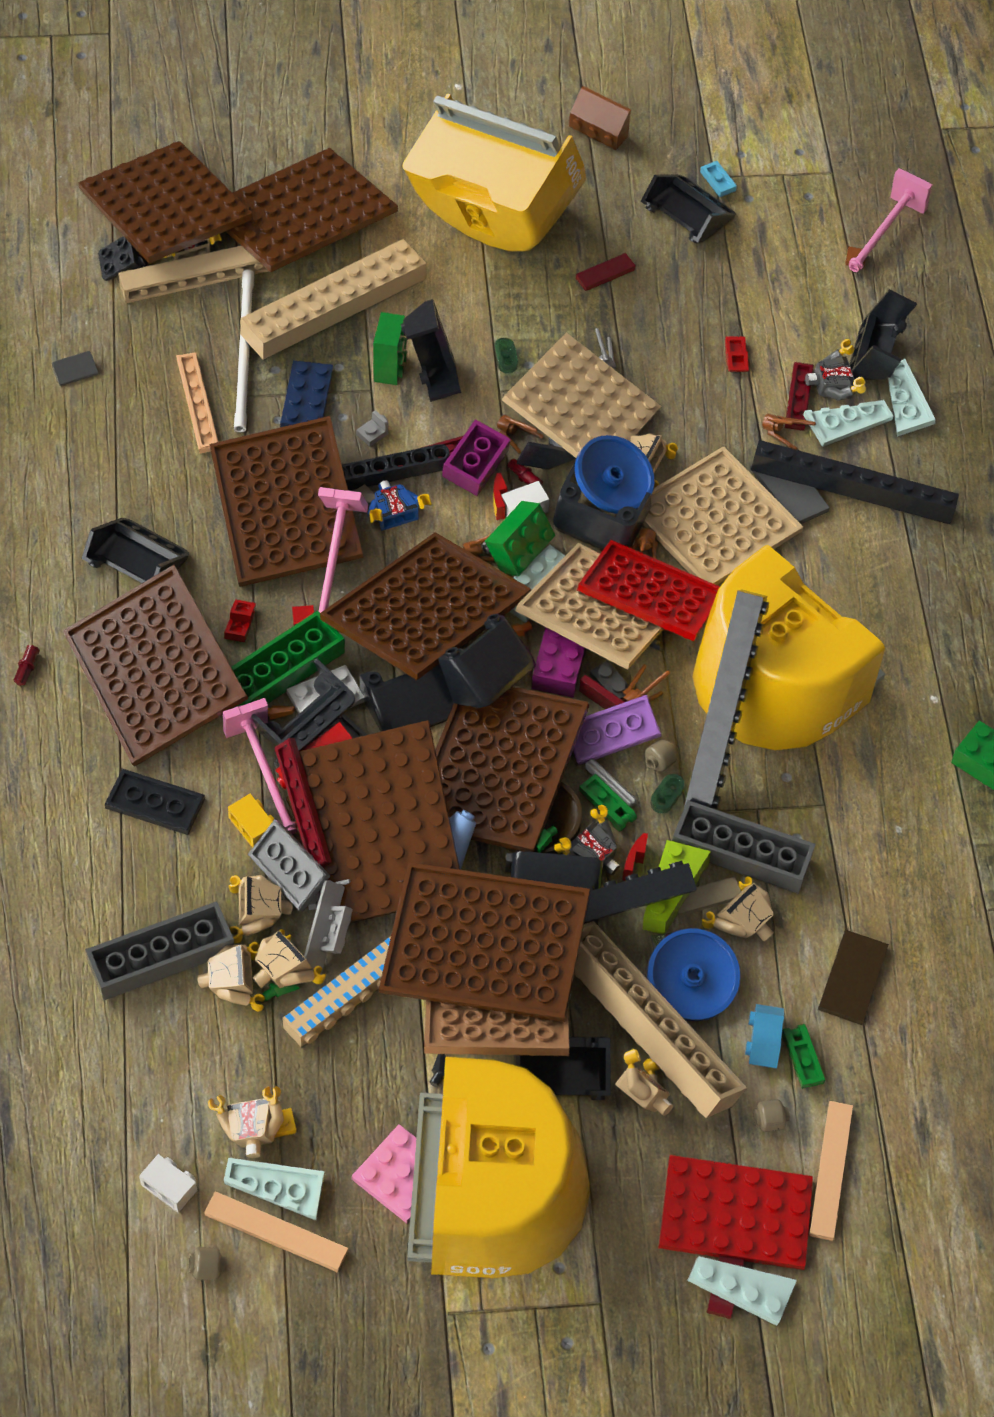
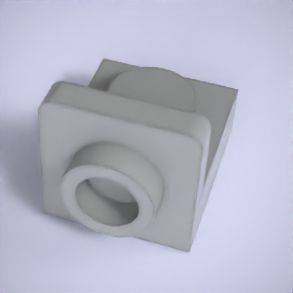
(374, 429)

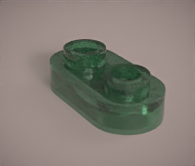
(507, 359)
(667, 795)

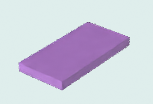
(616, 730)

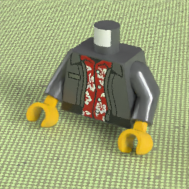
(835, 376)
(594, 842)

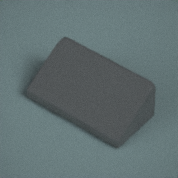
(74, 368)

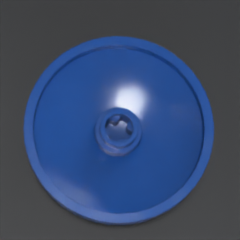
(613, 473)
(695, 973)

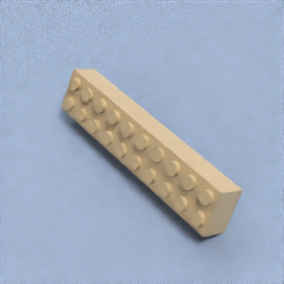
(332, 299)
(655, 1024)

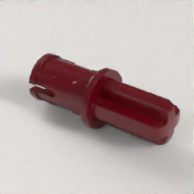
(525, 474)
(26, 665)

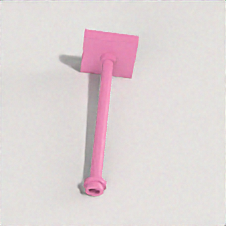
(907, 191)
(341, 501)
(239, 721)

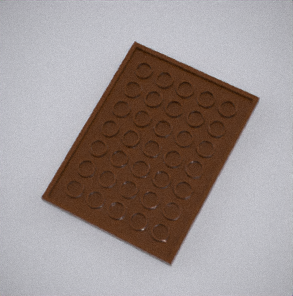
(165, 201)
(307, 209)
(273, 501)
(424, 605)
(154, 665)
(508, 763)
(378, 811)
(485, 941)

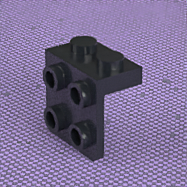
(118, 258)

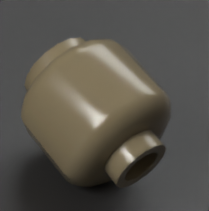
(661, 755)
(770, 1115)
(206, 1263)

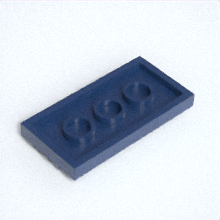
(306, 392)

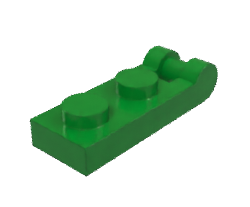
(601, 794)
(803, 1056)

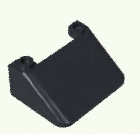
(687, 205)
(132, 549)
(407, 700)
(331, 704)

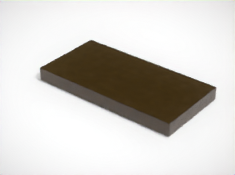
(853, 977)

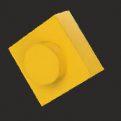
(288, 1125)

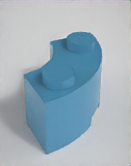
(765, 1036)

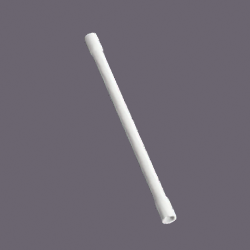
(241, 416)

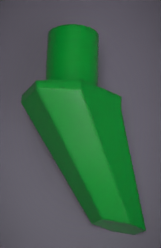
(545, 838)
(274, 990)

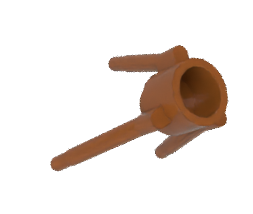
(775, 423)
(509, 426)
(646, 541)
(475, 548)
(631, 694)

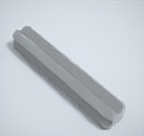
(594, 767)

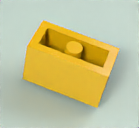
(249, 818)

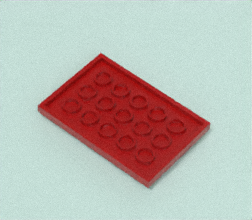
(650, 590)
(736, 1212)

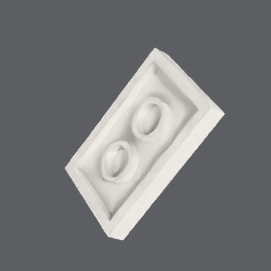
(305, 693)

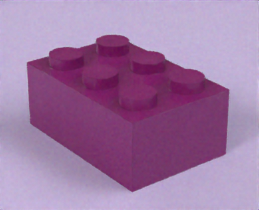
(476, 457)
(558, 665)

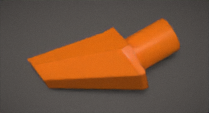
(521, 628)
(280, 711)

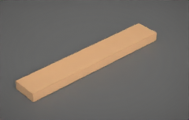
(197, 401)
(830, 1171)
(276, 1231)

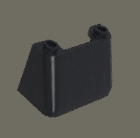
(487, 666)
(558, 869)
(581, 1073)

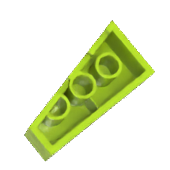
(660, 915)

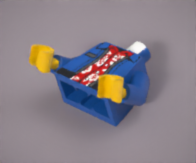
(395, 505)

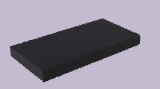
(155, 801)

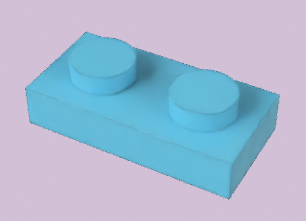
(718, 178)

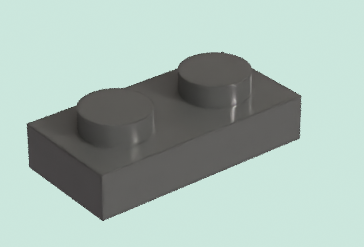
(609, 679)

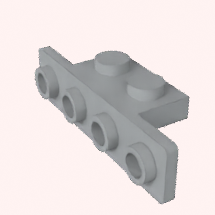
(328, 926)

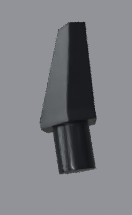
(438, 1070)

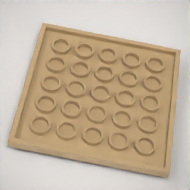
(579, 397)
(717, 517)
(583, 618)

